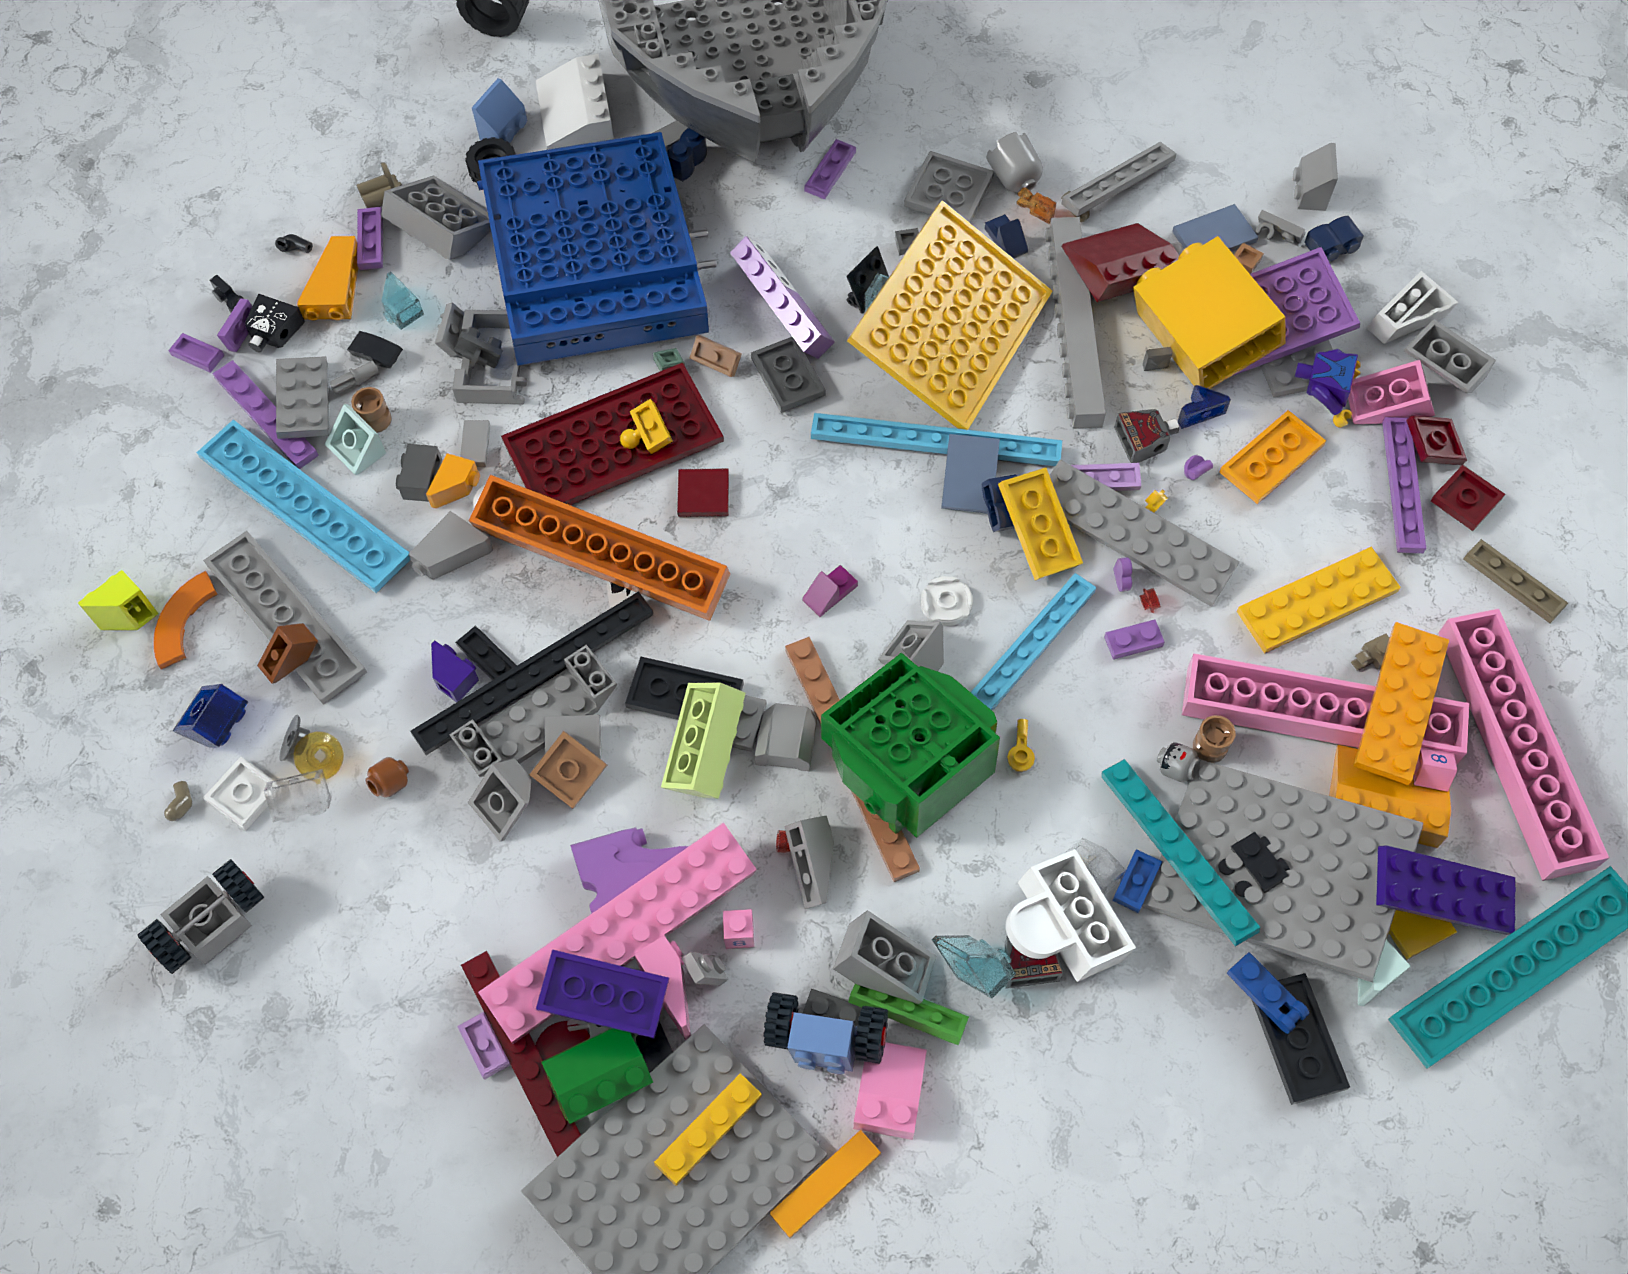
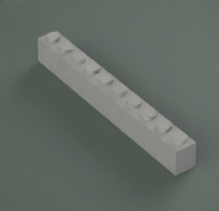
(1075, 329)

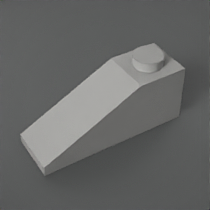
(811, 853)

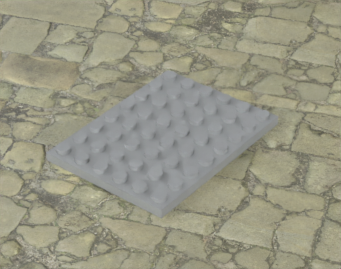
(1331, 846)
(629, 1216)

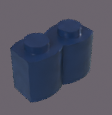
(687, 154)
(1335, 238)
(997, 509)

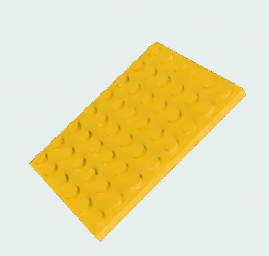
(950, 316)

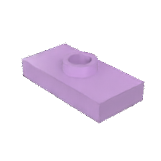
(483, 1045)

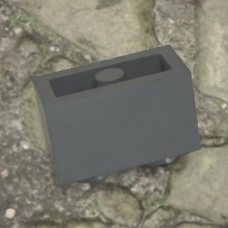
(418, 471)

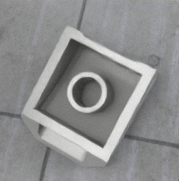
(786, 737)

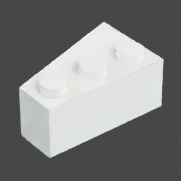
(1412, 309)

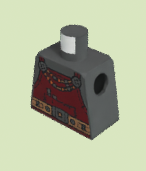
(1144, 433)
(1031, 970)

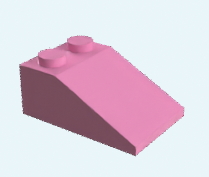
(1391, 393)
(665, 960)
(891, 1092)

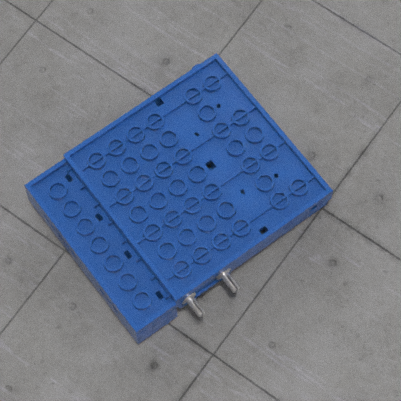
(593, 248)

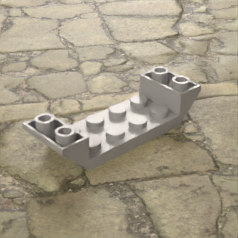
(520, 728)

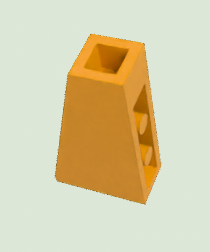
(332, 283)

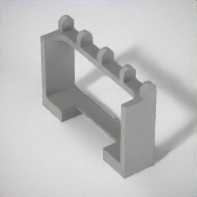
(486, 394)

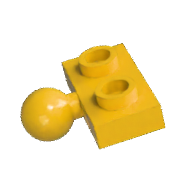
(649, 428)

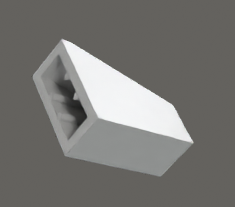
(449, 547)

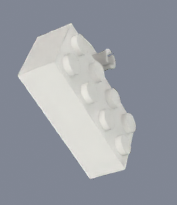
(1067, 917)

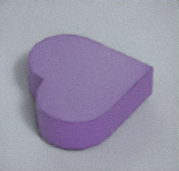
(1123, 573)

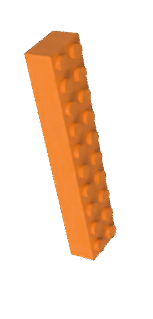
(600, 547)

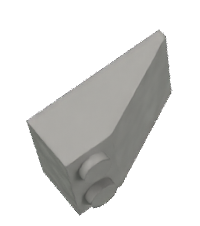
(884, 959)

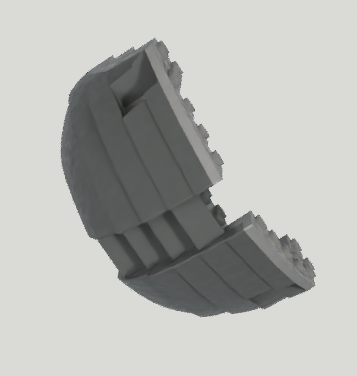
(745, 65)

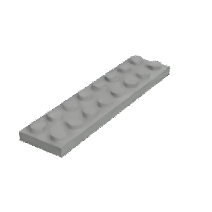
(1142, 535)
(275, 602)

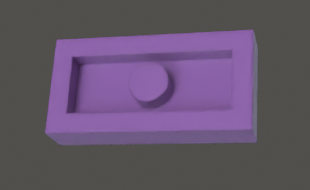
(234, 330)
(1134, 639)

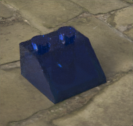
(211, 716)

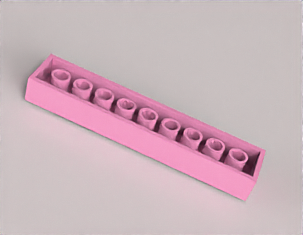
(1304, 704)
(1522, 746)
(625, 924)

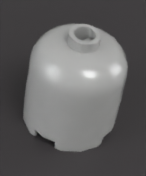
(1015, 162)

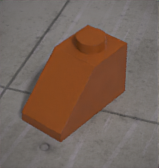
(286, 651)

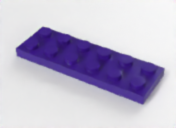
(1445, 890)

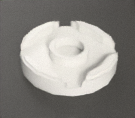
(946, 601)

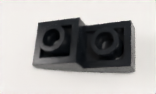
(372, 347)

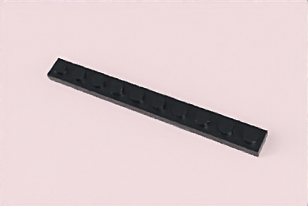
(531, 672)

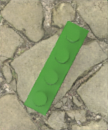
(924, 1016)

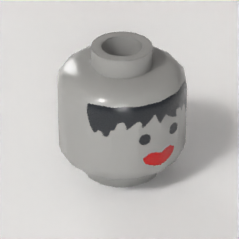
(1179, 762)

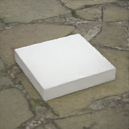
(240, 793)

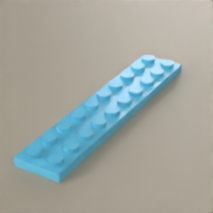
(305, 506)

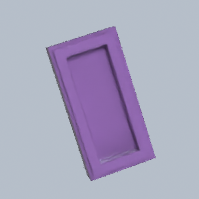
(196, 352)

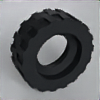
(485, 149)

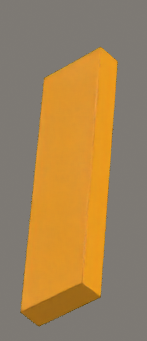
(825, 1184)

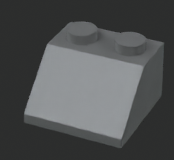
(1316, 178)

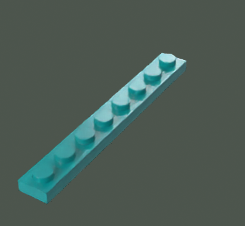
(1181, 853)

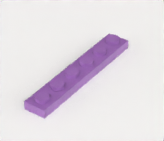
(262, 412)
(1404, 486)

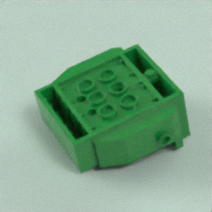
(883, 764)

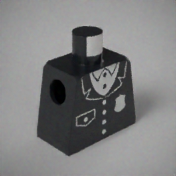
(272, 322)

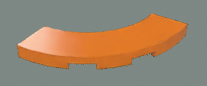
(171, 622)

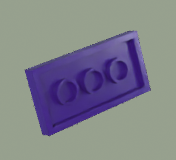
(602, 993)

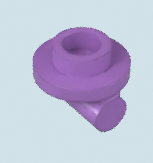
(1196, 466)

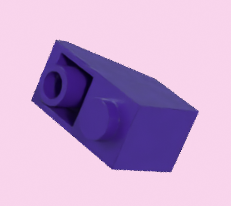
(450, 673)

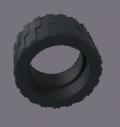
(493, 17)

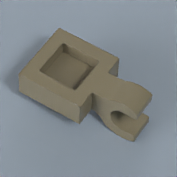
(1372, 652)

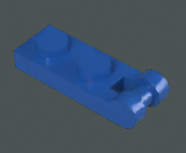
(1267, 992)

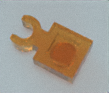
(1039, 205)

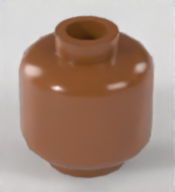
(387, 777)

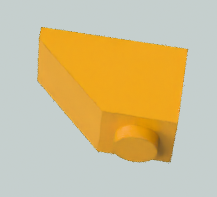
(452, 480)

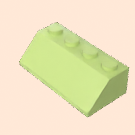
(703, 739)

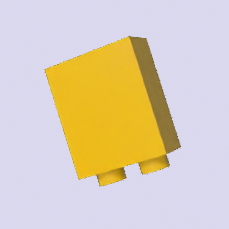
(1209, 313)

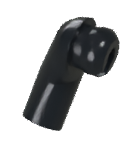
(293, 242)

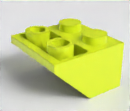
(118, 604)

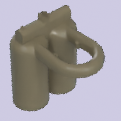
(373, 190)

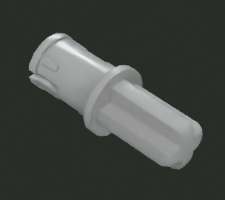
(354, 377)

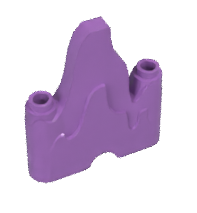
(617, 862)

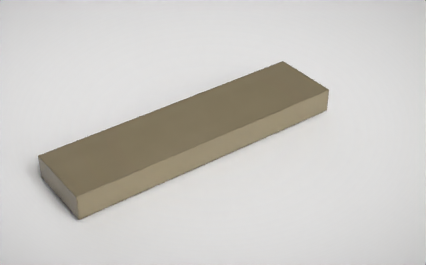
(1515, 581)

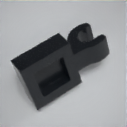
(224, 292)

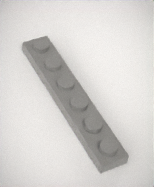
(1118, 179)

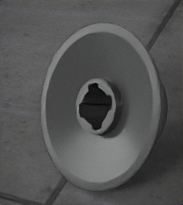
(292, 737)

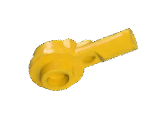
(1155, 500)
(1020, 756)

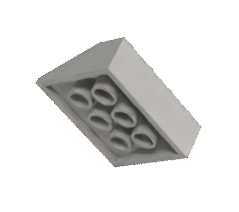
(437, 216)

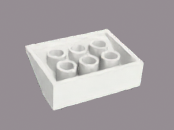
(574, 104)

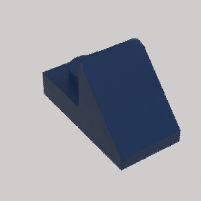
(1007, 235)

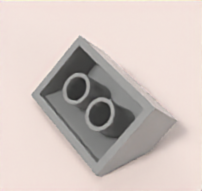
(1450, 356)

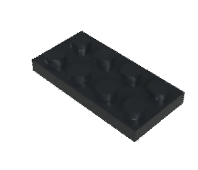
(661, 686)
(1307, 1053)

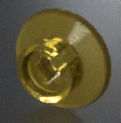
(309, 745)

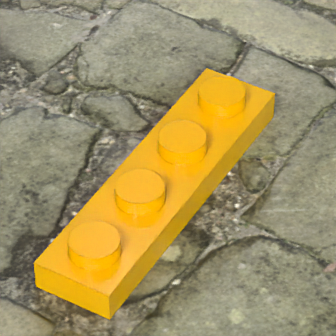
(707, 1129)

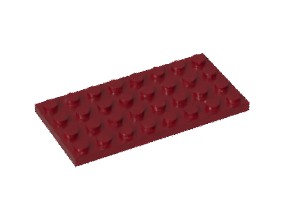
(581, 448)

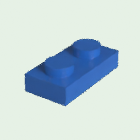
(1137, 881)

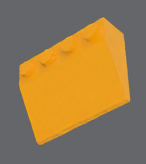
(1393, 797)

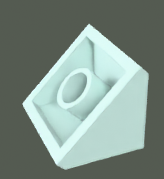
(354, 441)
(1390, 968)

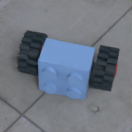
(824, 1040)

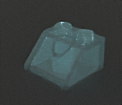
(976, 962)

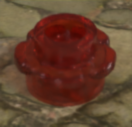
(1149, 600)

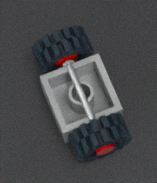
(203, 919)

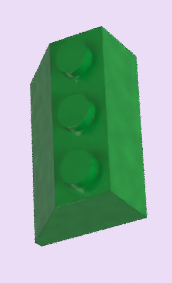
(596, 1073)

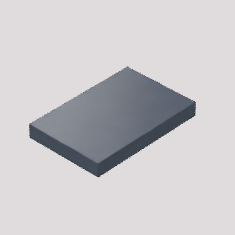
(1225, 223)
(968, 465)

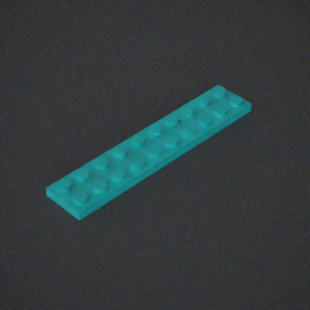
(1514, 968)

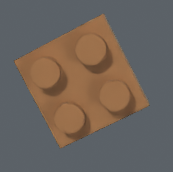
(568, 769)

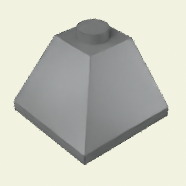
(919, 642)
(502, 796)

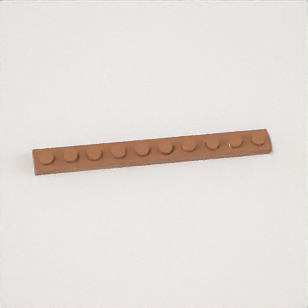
(822, 696)

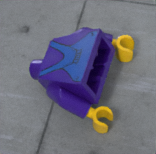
(1331, 381)

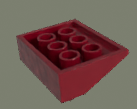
(1117, 259)

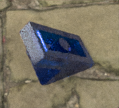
(1204, 406)

